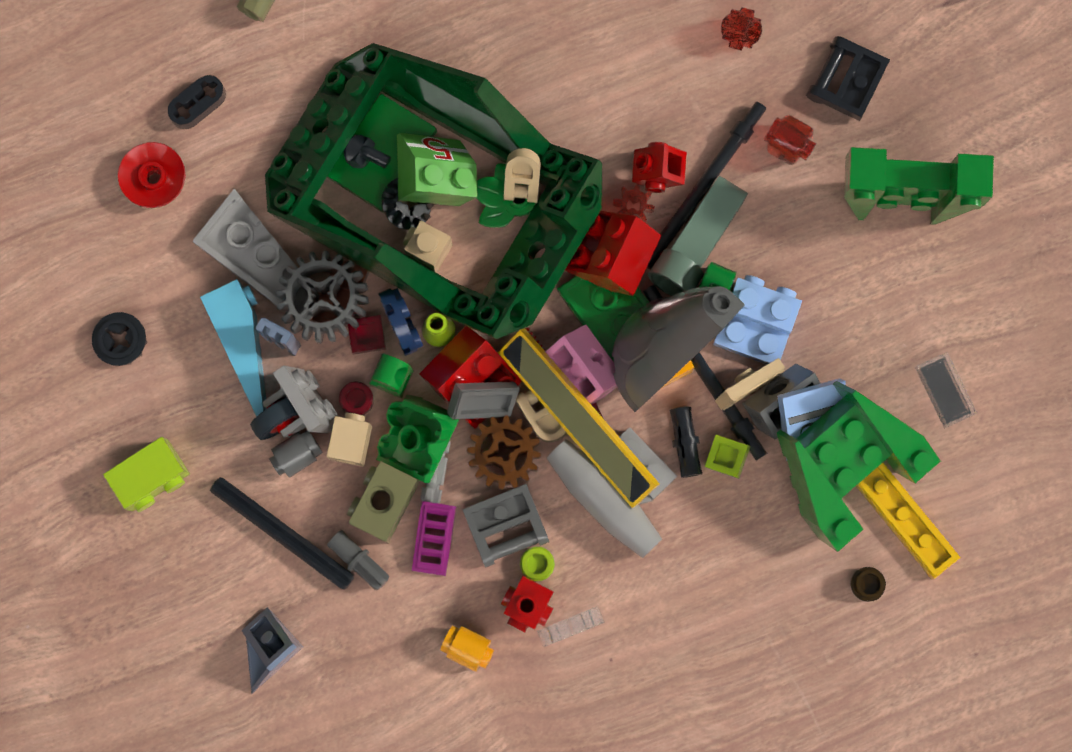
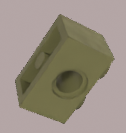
(382, 522)

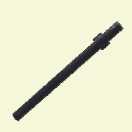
(739, 134)
(741, 427)

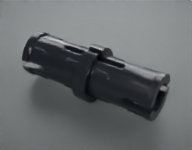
(686, 442)

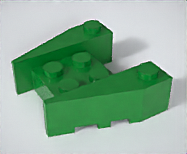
(924, 185)
(843, 451)

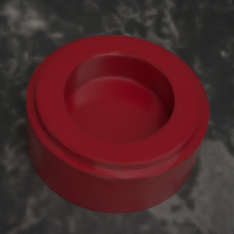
(356, 398)

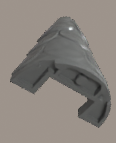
(666, 337)

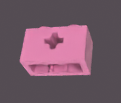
(584, 363)

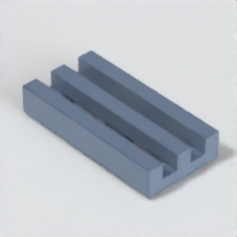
(281, 337)

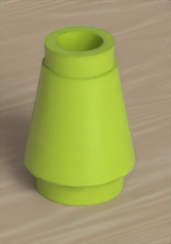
(438, 337)

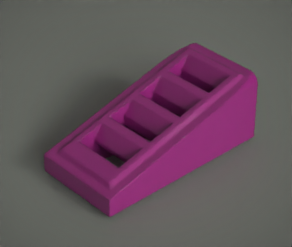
(437, 509)

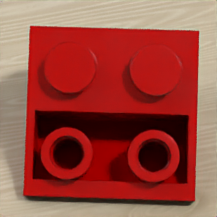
(615, 252)
(466, 360)

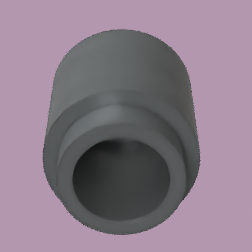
(295, 454)

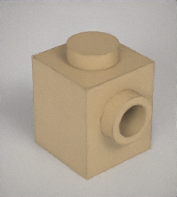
(427, 245)
(349, 439)

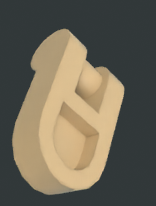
(522, 168)
(542, 422)

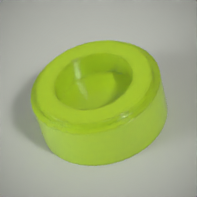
(537, 564)

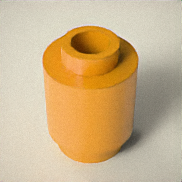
(467, 648)

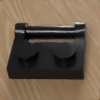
(858, 82)

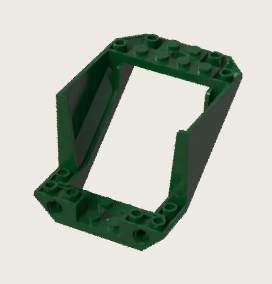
(479, 115)

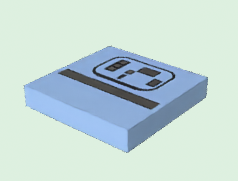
(805, 406)

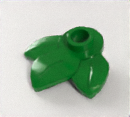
(498, 211)

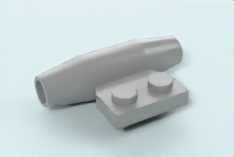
(604, 501)

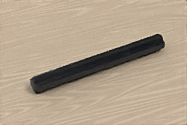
(282, 533)

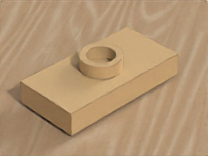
(748, 383)

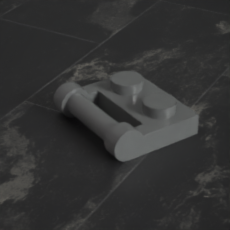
(500, 515)

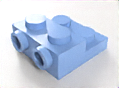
(763, 322)

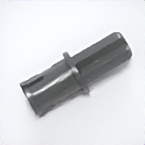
(358, 560)

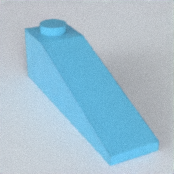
(235, 324)

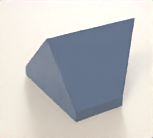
(268, 647)

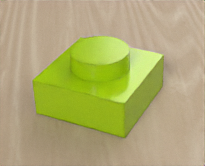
(727, 456)

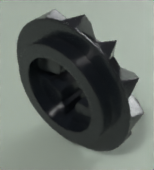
(398, 212)
(118, 323)

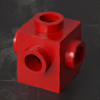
(659, 167)
(530, 591)

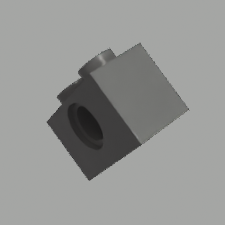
(764, 405)

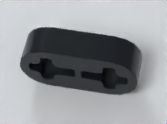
(192, 96)

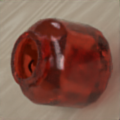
(790, 139)

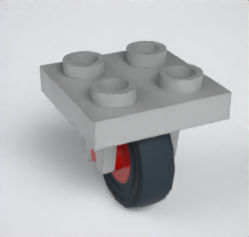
(294, 407)

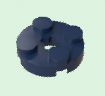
(403, 328)

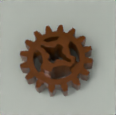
(520, 448)

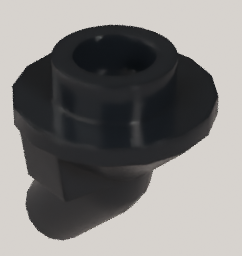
(361, 152)

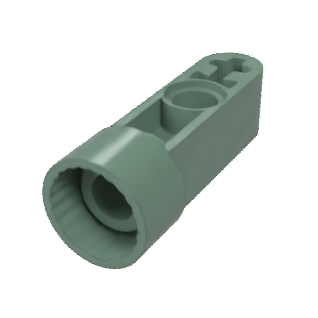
(680, 266)

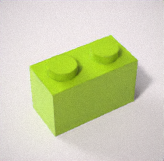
(147, 475)

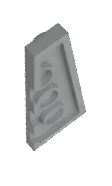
(248, 250)

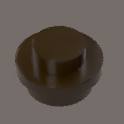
(868, 584)

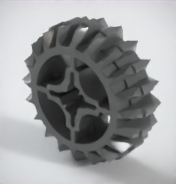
(313, 309)

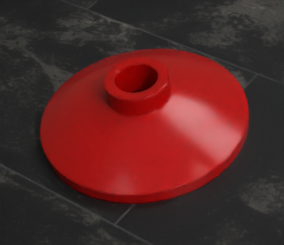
(141, 164)

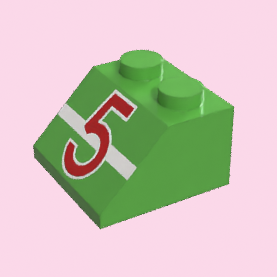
(435, 170)

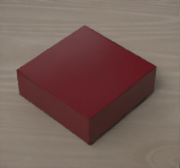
(368, 336)

